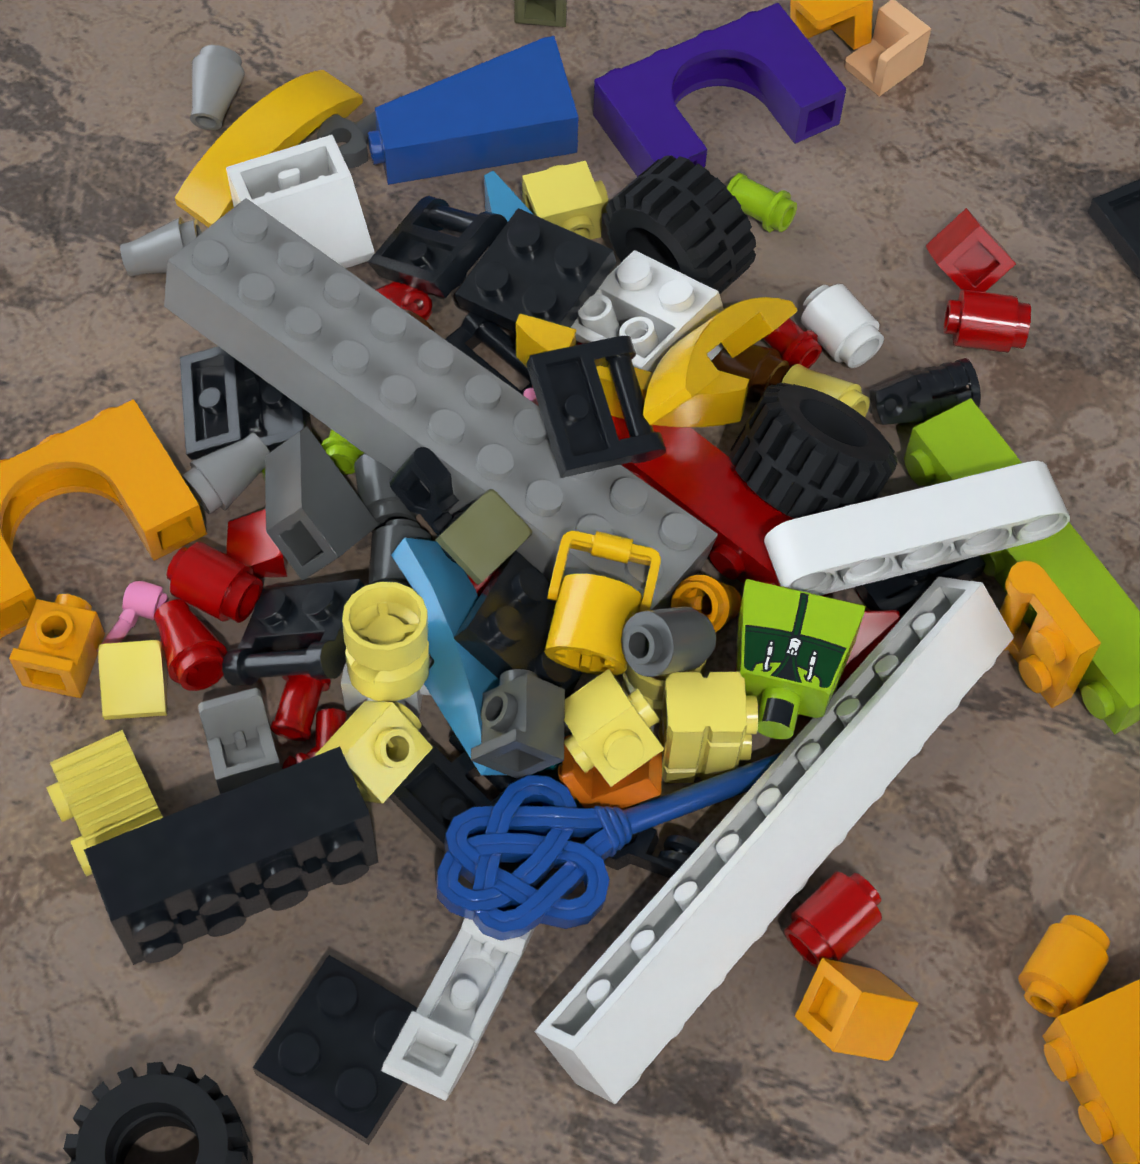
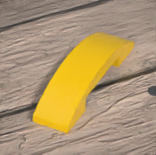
(267, 127)
(687, 367)
(715, 405)

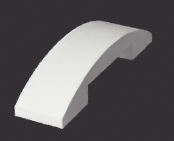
(455, 1011)

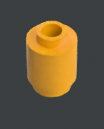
(1065, 966)

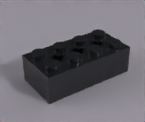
(234, 857)

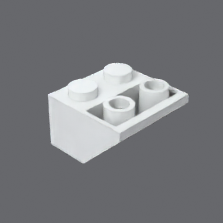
(311, 195)
(650, 306)

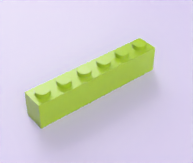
(967, 444)

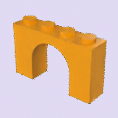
(108, 457)
(1100, 1059)

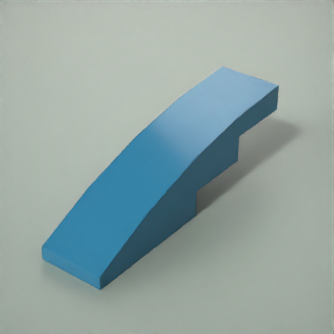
(456, 677)

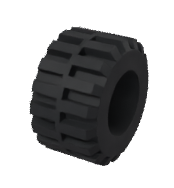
(683, 221)
(811, 452)
(154, 1103)

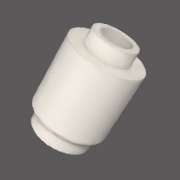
(842, 325)

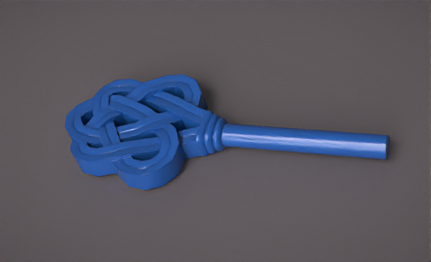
(542, 841)

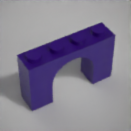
(755, 54)

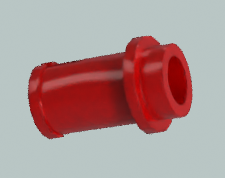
(795, 344)
(298, 706)

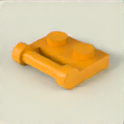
(1059, 643)

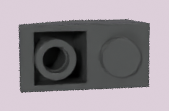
(311, 505)

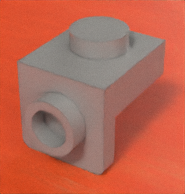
(238, 739)

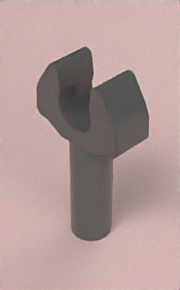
(353, 133)

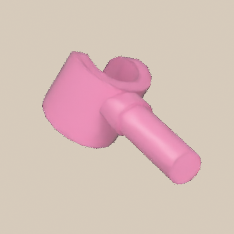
(139, 600)

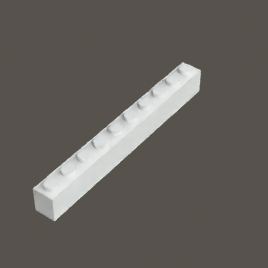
(773, 840)

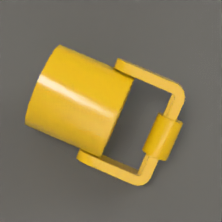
(593, 607)

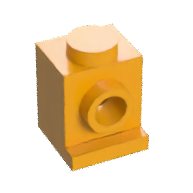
(61, 662)

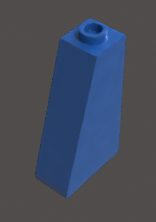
(480, 118)

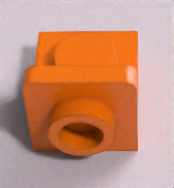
(593, 789)

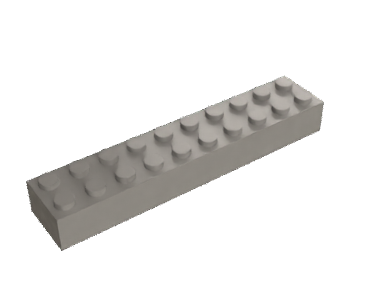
(404, 387)

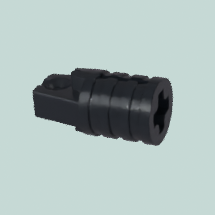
(925, 393)

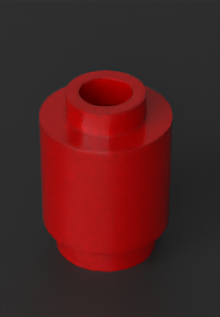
(987, 321)
(214, 582)
(834, 918)

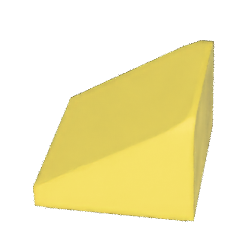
(132, 679)

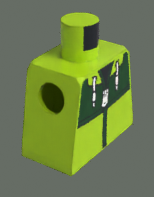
(792, 652)

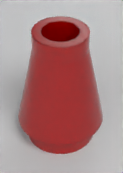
(189, 647)

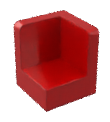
(970, 254)

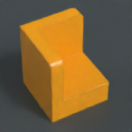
(847, 18)
(856, 1010)

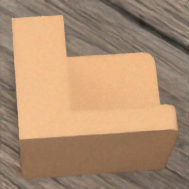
(895, 49)

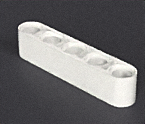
(917, 529)

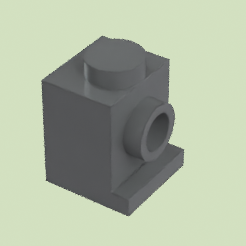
(521, 725)

